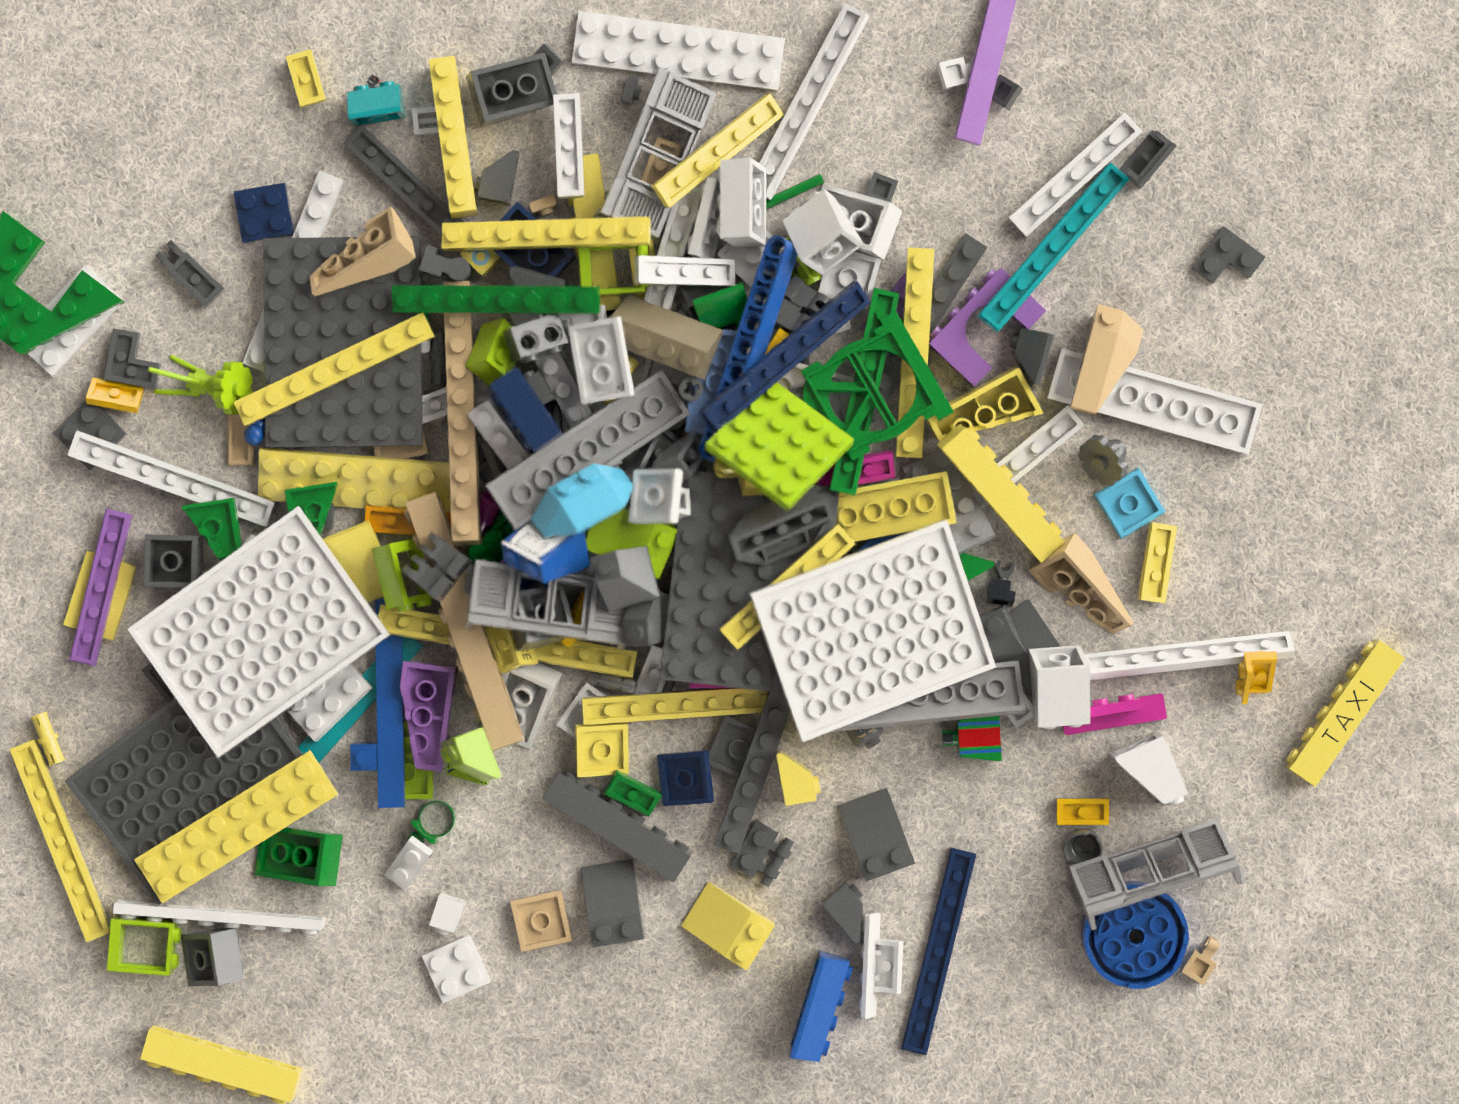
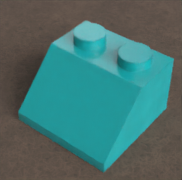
(376, 104)

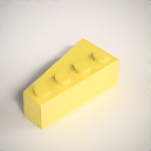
(989, 404)

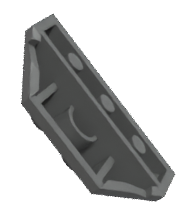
(776, 533)

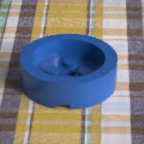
(1144, 962)

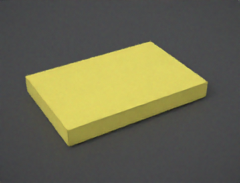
(354, 553)
(122, 589)

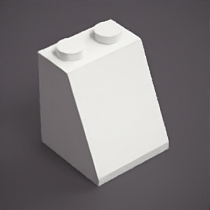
(822, 232)
(1060, 686)
(1153, 768)

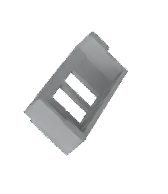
(679, 104)
(494, 600)
(1099, 881)

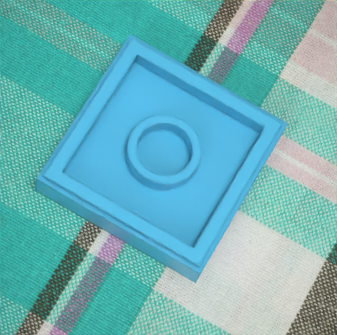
(1129, 503)

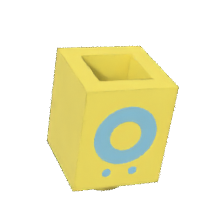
(481, 260)

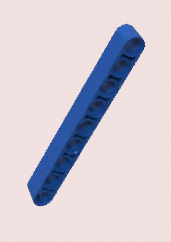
(756, 311)

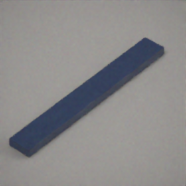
(785, 356)
(938, 951)

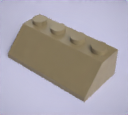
(668, 336)

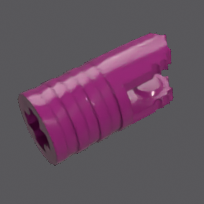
(489, 510)

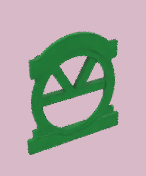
(889, 337)

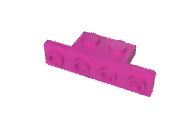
(1122, 712)

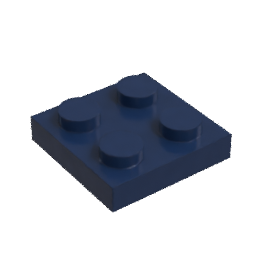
(263, 212)
(685, 778)

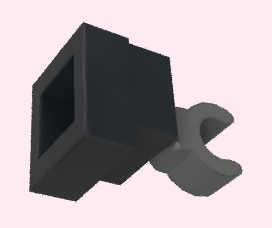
(999, 589)

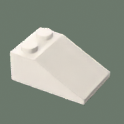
(871, 218)
(531, 695)

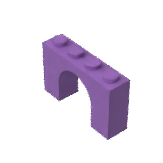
(951, 341)

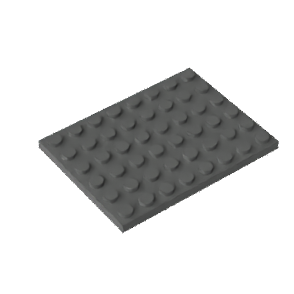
(301, 329)
(713, 586)
(170, 777)

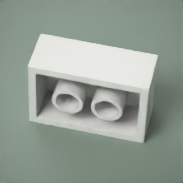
(742, 202)

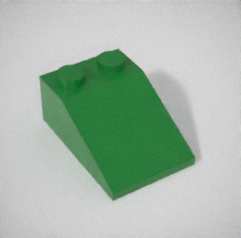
(300, 856)

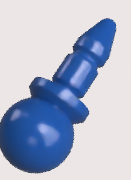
(255, 433)

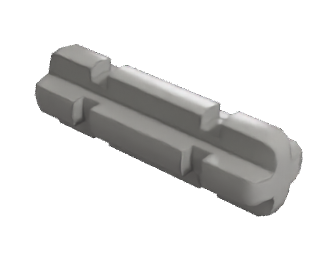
(613, 682)

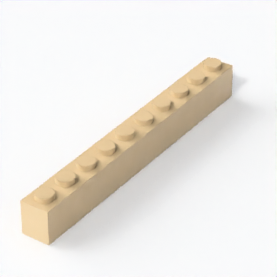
(461, 430)
(472, 644)

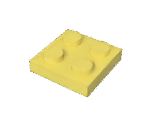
(601, 749)

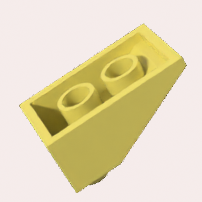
(728, 925)

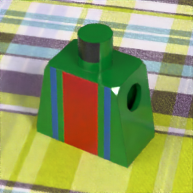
(976, 738)

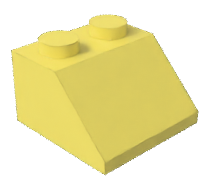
(796, 780)

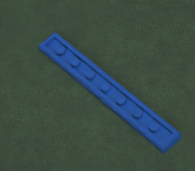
(390, 721)

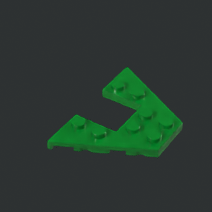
(25, 320)
(220, 523)

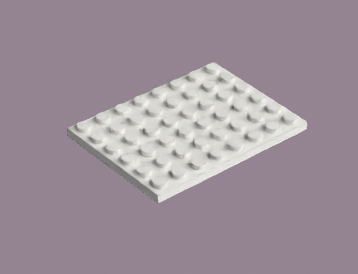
(873, 630)
(258, 632)

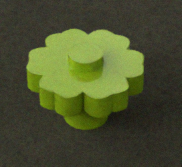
(229, 386)

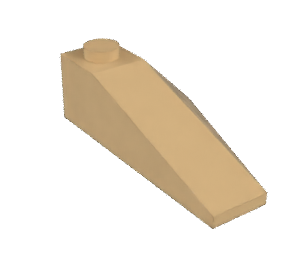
(373, 253)
(1107, 354)
(1081, 579)

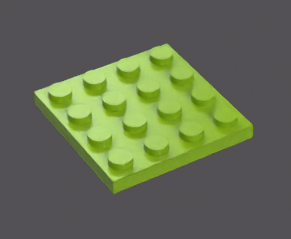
(780, 445)

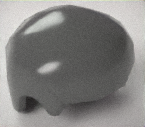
(1088, 842)

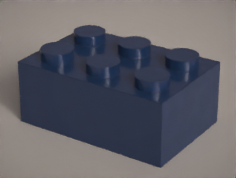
(543, 260)
(525, 410)

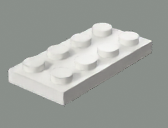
(63, 347)

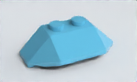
(582, 500)

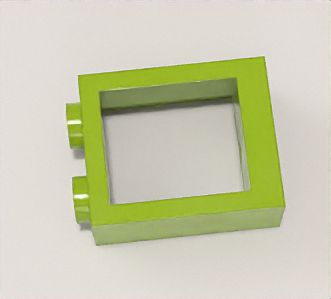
(586, 270)
(391, 576)
(116, 947)

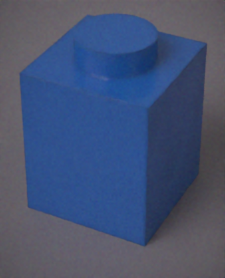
(363, 756)

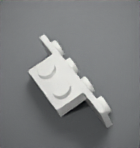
(880, 965)

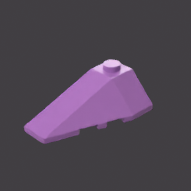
(428, 704)

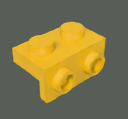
(1255, 674)

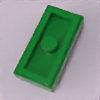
(632, 793)

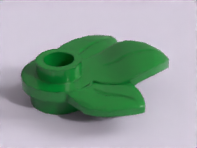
(489, 550)

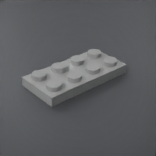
(972, 525)

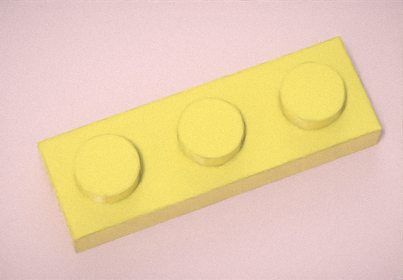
(1157, 562)

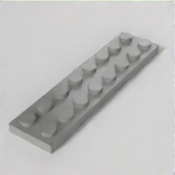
(598, 439)
(982, 695)

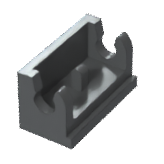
(1147, 158)

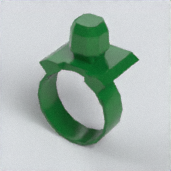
(422, 833)

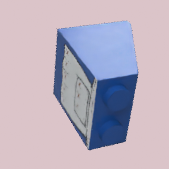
(545, 557)

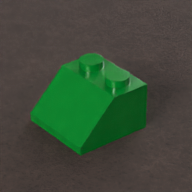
(722, 308)

